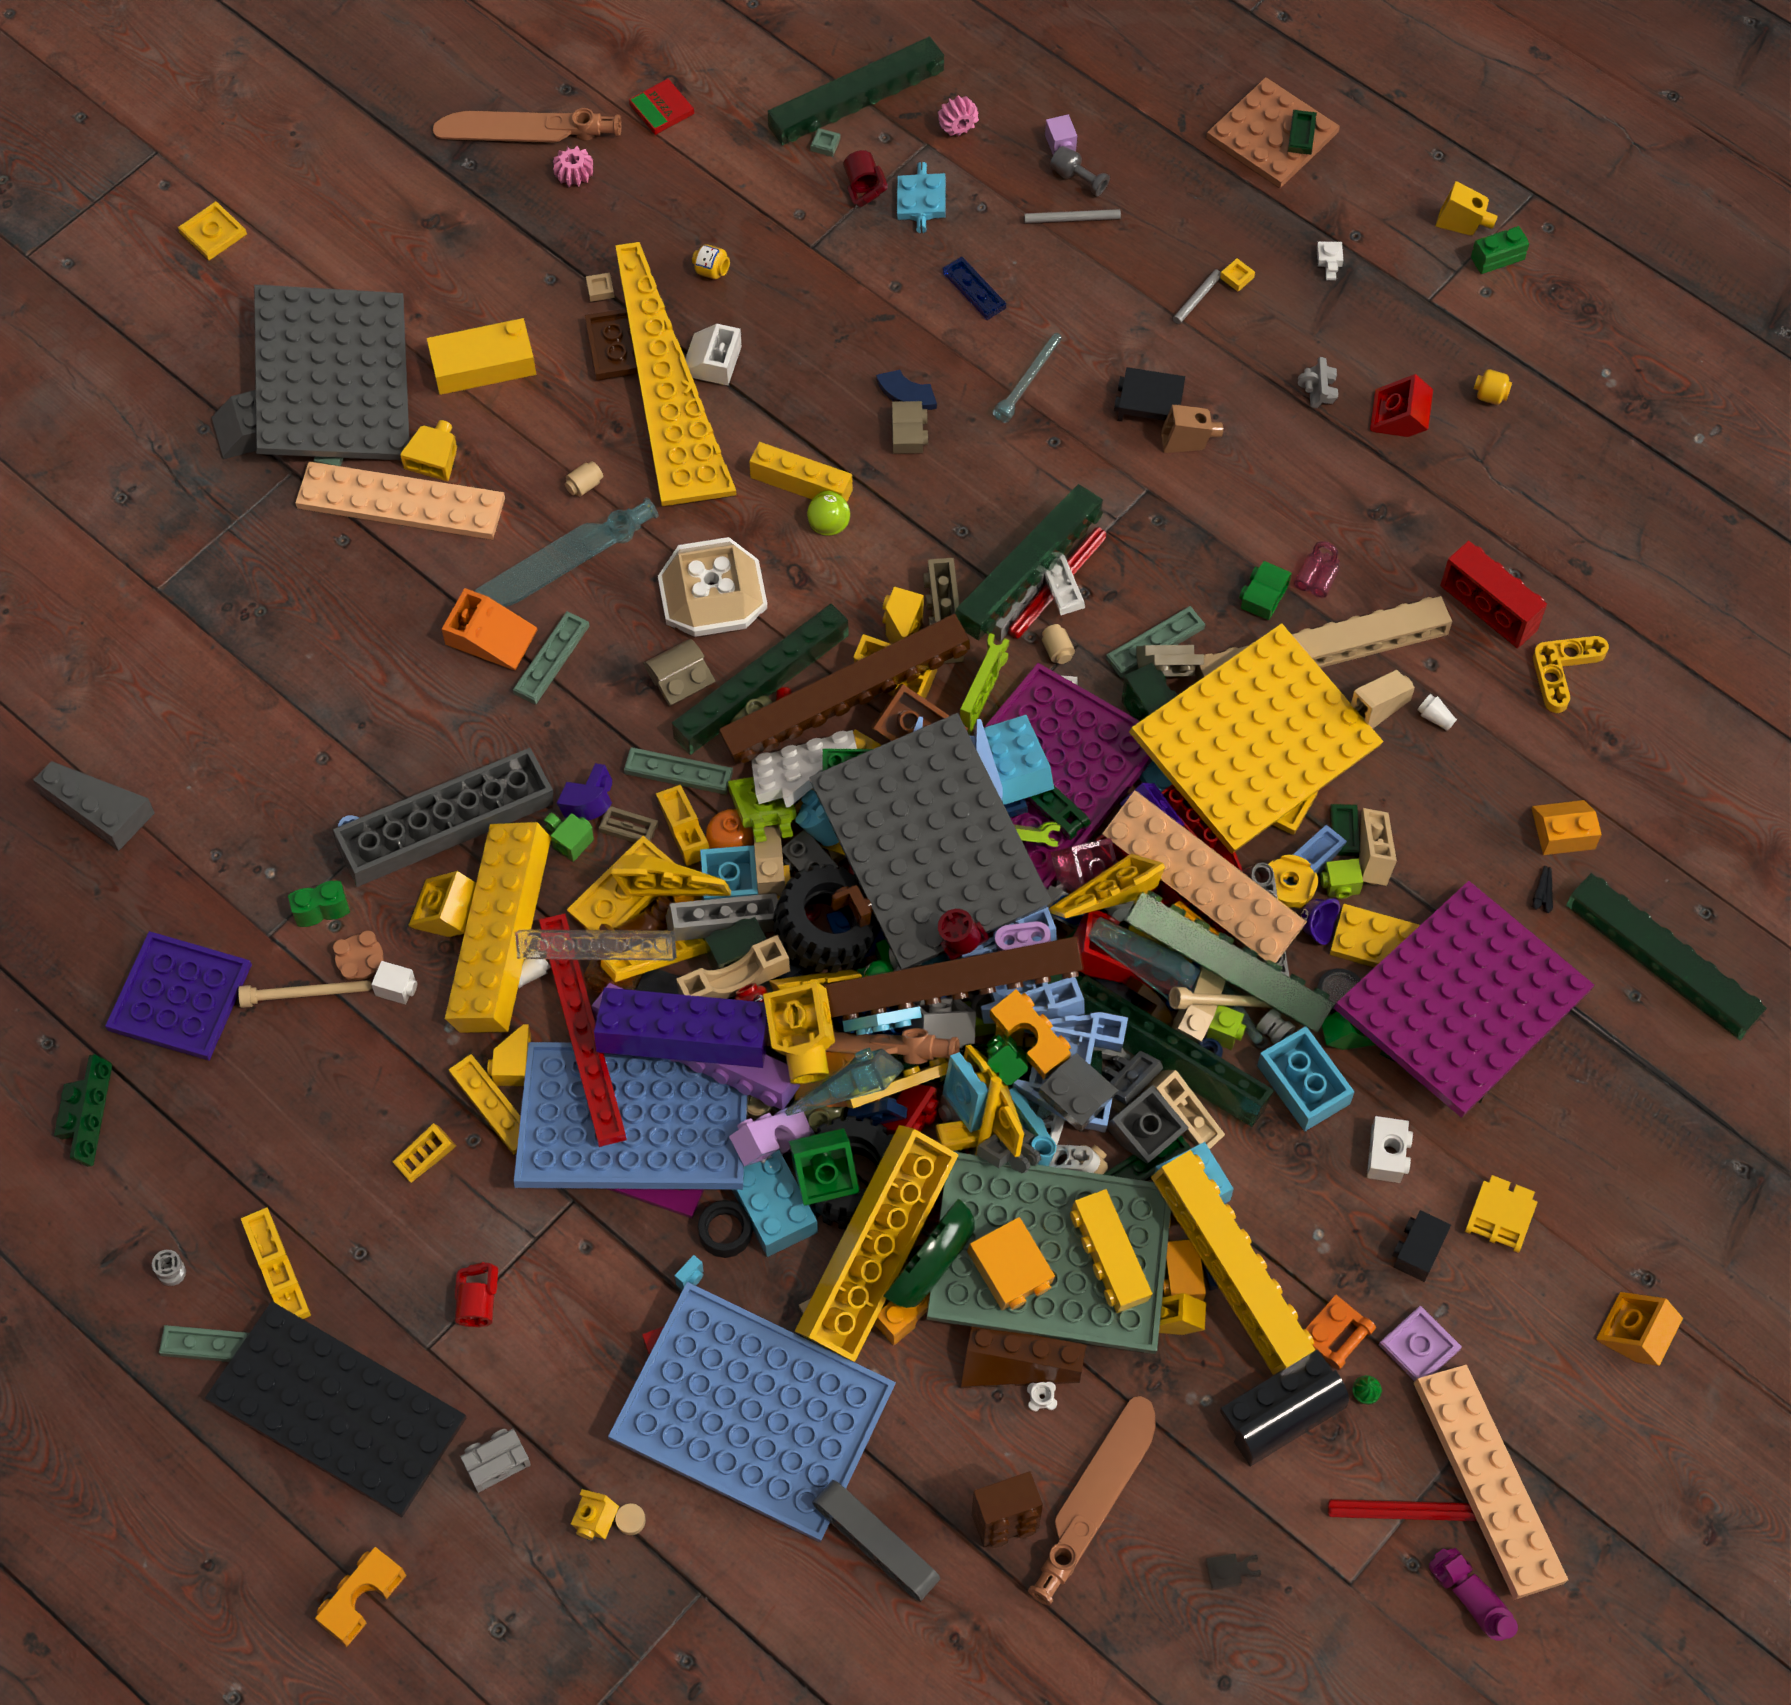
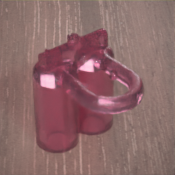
(1318, 570)

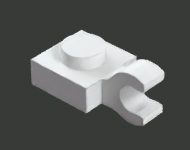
(1331, 257)

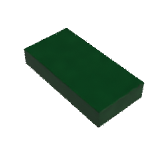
(1302, 132)
(1345, 823)

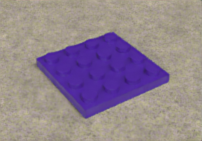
(178, 995)

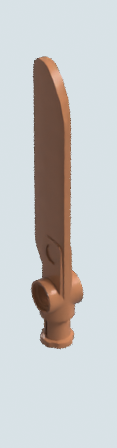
(525, 126)
(913, 1044)
(1097, 1493)

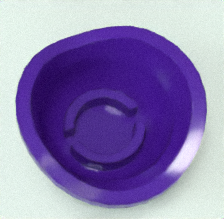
(1320, 919)

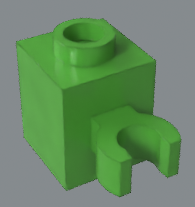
(569, 836)

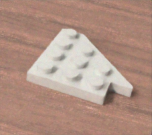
(788, 771)

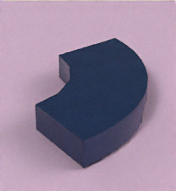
(901, 389)

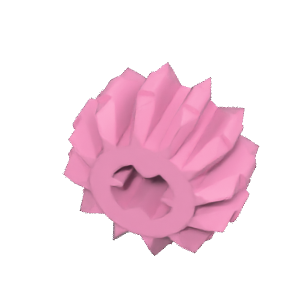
(958, 115)
(573, 166)

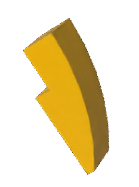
(683, 824)

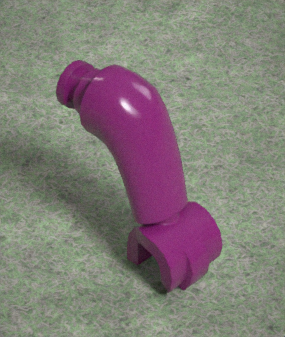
(1483, 1604)

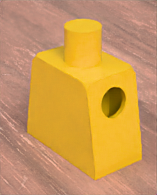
(1465, 211)
(431, 451)

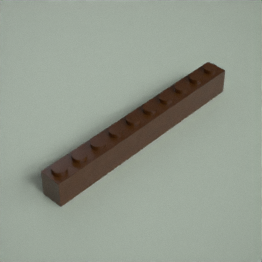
(845, 689)
(955, 978)

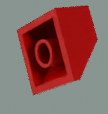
(1402, 407)

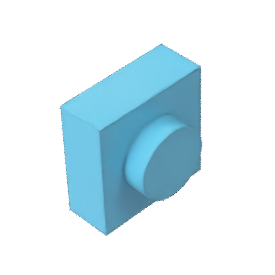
(690, 1272)

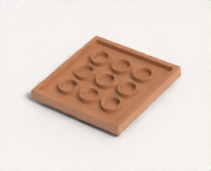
(1260, 132)

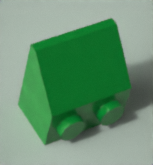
(824, 1166)

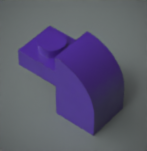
(589, 799)

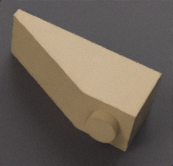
(1376, 847)
(770, 862)
(1196, 1019)
(1188, 1107)

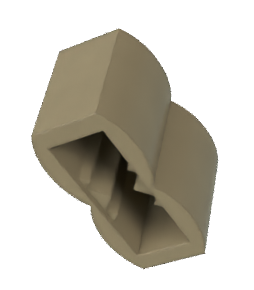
(908, 427)

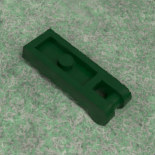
(1057, 809)

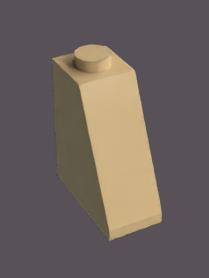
(1382, 697)

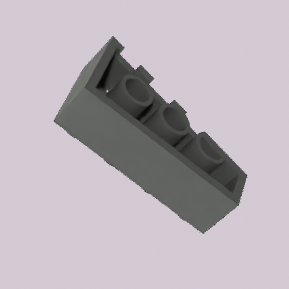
(97, 805)

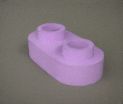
(1021, 935)

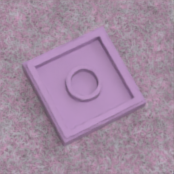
(1420, 1345)

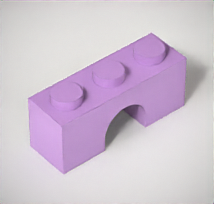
(767, 1134)

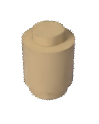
(583, 479)
(1057, 644)

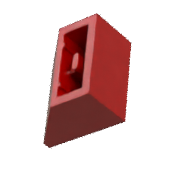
(921, 1108)

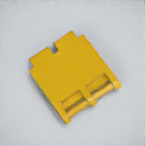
(1502, 1213)

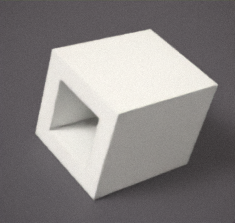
(394, 982)

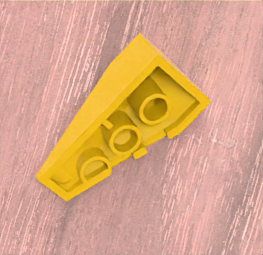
(652, 876)
(1112, 887)
(1006, 1120)

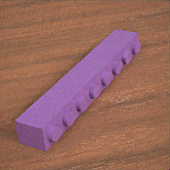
(768, 1083)

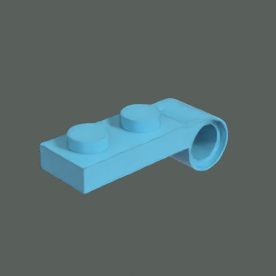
(1029, 1121)

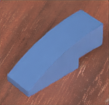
(1319, 850)

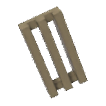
(623, 834)

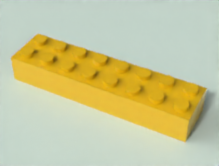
(500, 906)
(876, 1242)
(1232, 1262)

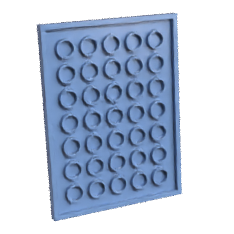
(671, 1119)
(751, 1410)

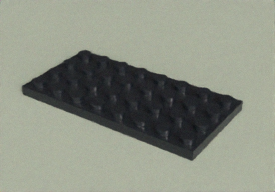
(336, 1408)

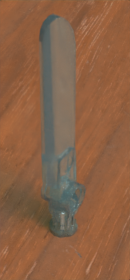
(566, 554)

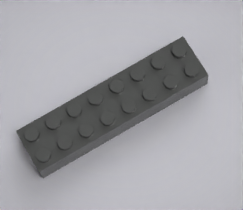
(443, 817)

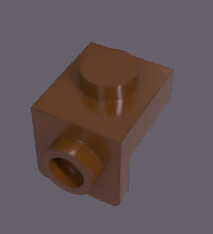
(859, 905)

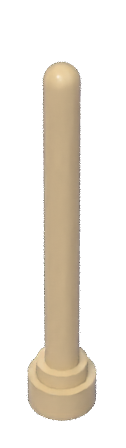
(250, 996)
(1182, 998)

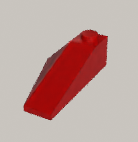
(1096, 960)

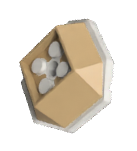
(714, 608)

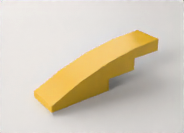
(274, 1262)

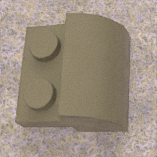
(1170, 659)
(680, 672)

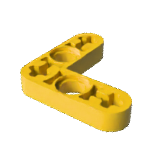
(1558, 659)

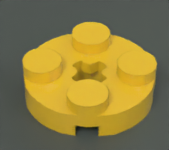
(1303, 875)

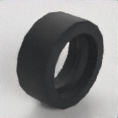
(721, 1208)

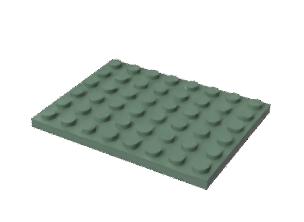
(1076, 1302)

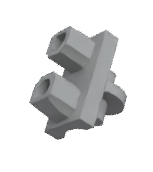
(1316, 382)

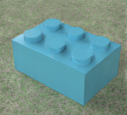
(1019, 759)
(1305, 1078)
(775, 1205)

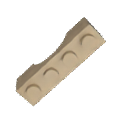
(759, 965)

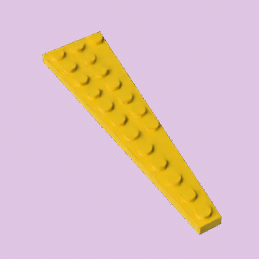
(680, 435)

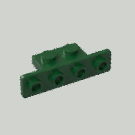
(83, 1110)

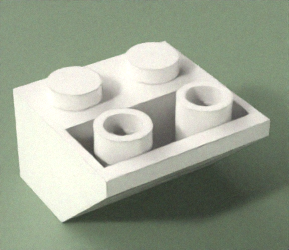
(714, 353)

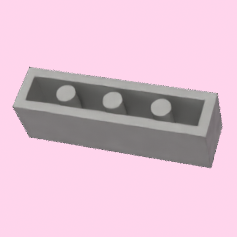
(703, 917)

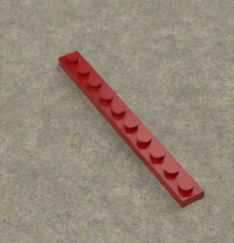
(581, 1027)

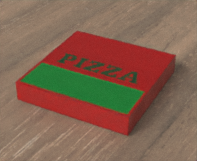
(661, 106)

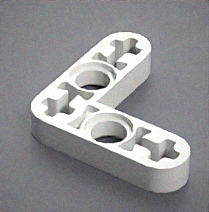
(1073, 1152)

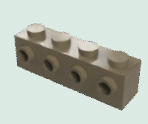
(943, 592)

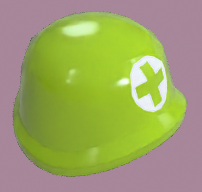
(828, 513)

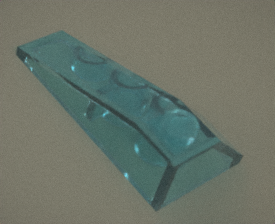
(1146, 958)
(860, 1076)

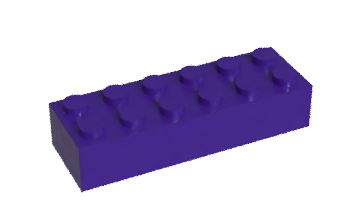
(682, 1027)

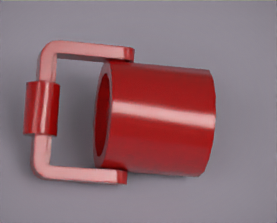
(475, 1300)

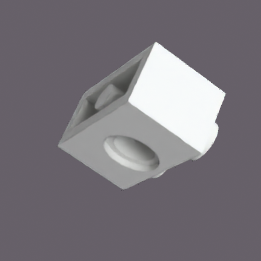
(1385, 1165)

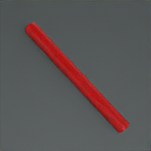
(1044, 597)
(1400, 1510)

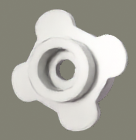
(1046, 1389)

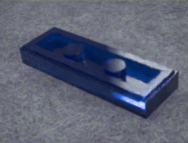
(974, 288)

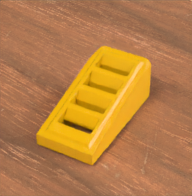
(430, 1160)

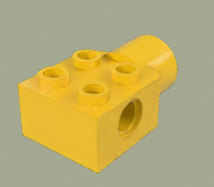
(801, 1030)

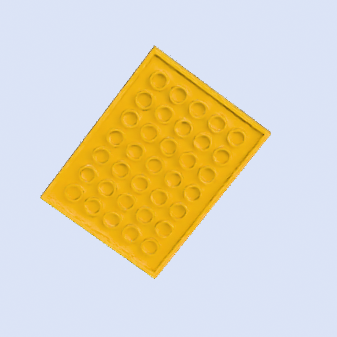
(1255, 737)

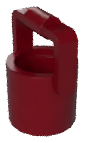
(864, 177)
(960, 933)

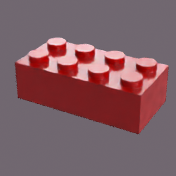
(1493, 594)

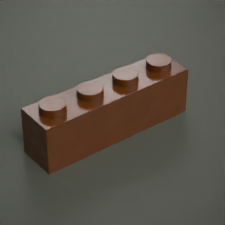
(1020, 1359)

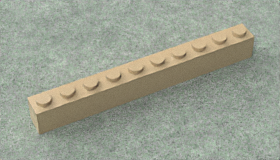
(1360, 635)

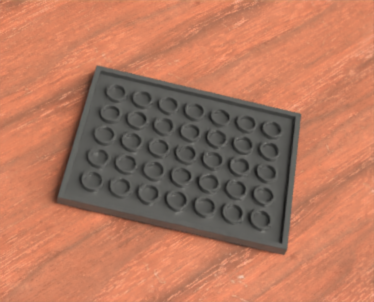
(330, 373)
(929, 838)

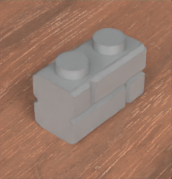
(495, 1459)

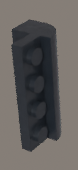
(1285, 1407)

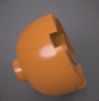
(727, 831)

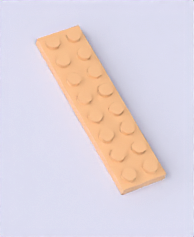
(400, 500)
(1206, 878)
(1490, 1482)

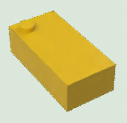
(481, 356)

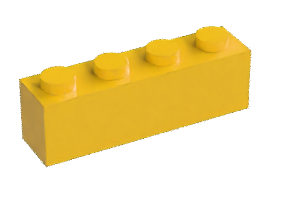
(797, 473)
(1110, 1251)

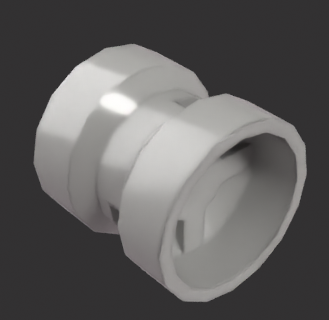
(1275, 1026)
(173, 1272)

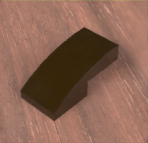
(1151, 1001)

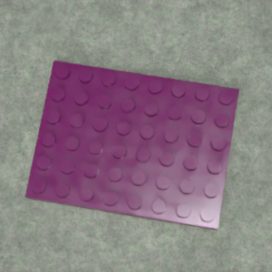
(1087, 750)
(1464, 998)

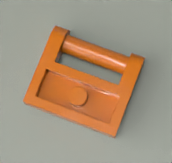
(1331, 1324)

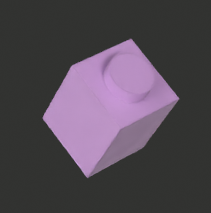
(1060, 132)

